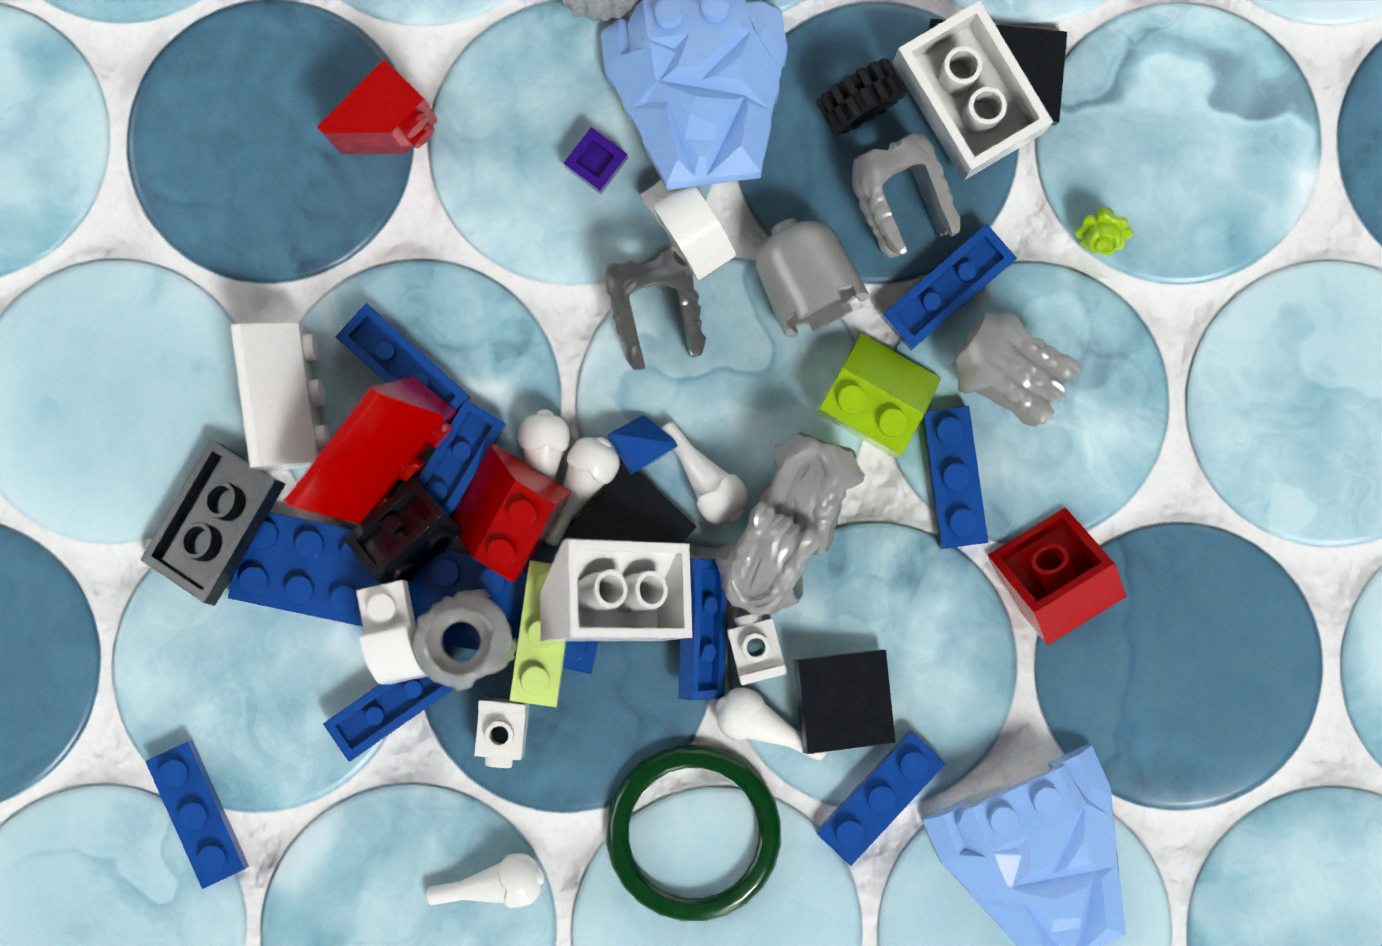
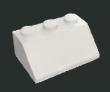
(279, 394)
(617, 592)

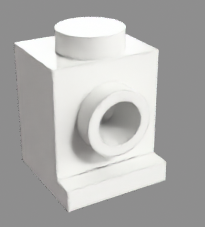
(760, 667)
(513, 718)

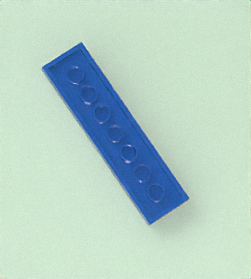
(315, 573)

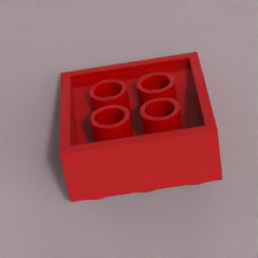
(374, 451)

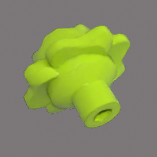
(1104, 232)

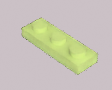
(537, 662)

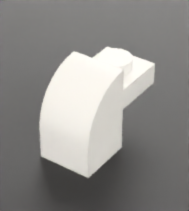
(690, 227)
(389, 632)

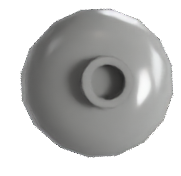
(807, 275)

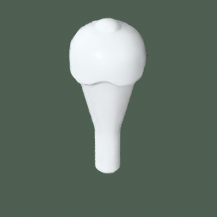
(544, 441)
(590, 466)
(718, 494)
(746, 716)
(511, 882)

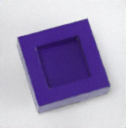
(595, 160)

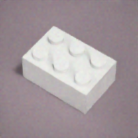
(971, 90)

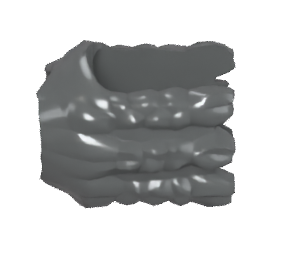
(663, 270)

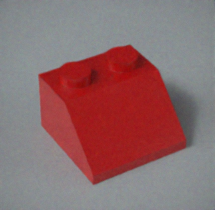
(380, 116)
(508, 512)
(1058, 575)

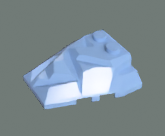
(699, 84)
(1040, 854)

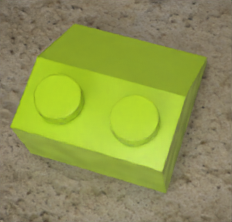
(879, 396)

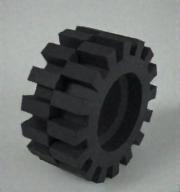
(861, 96)

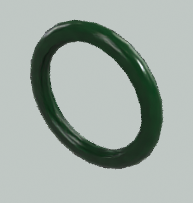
(768, 833)

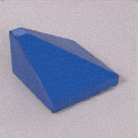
(641, 443)

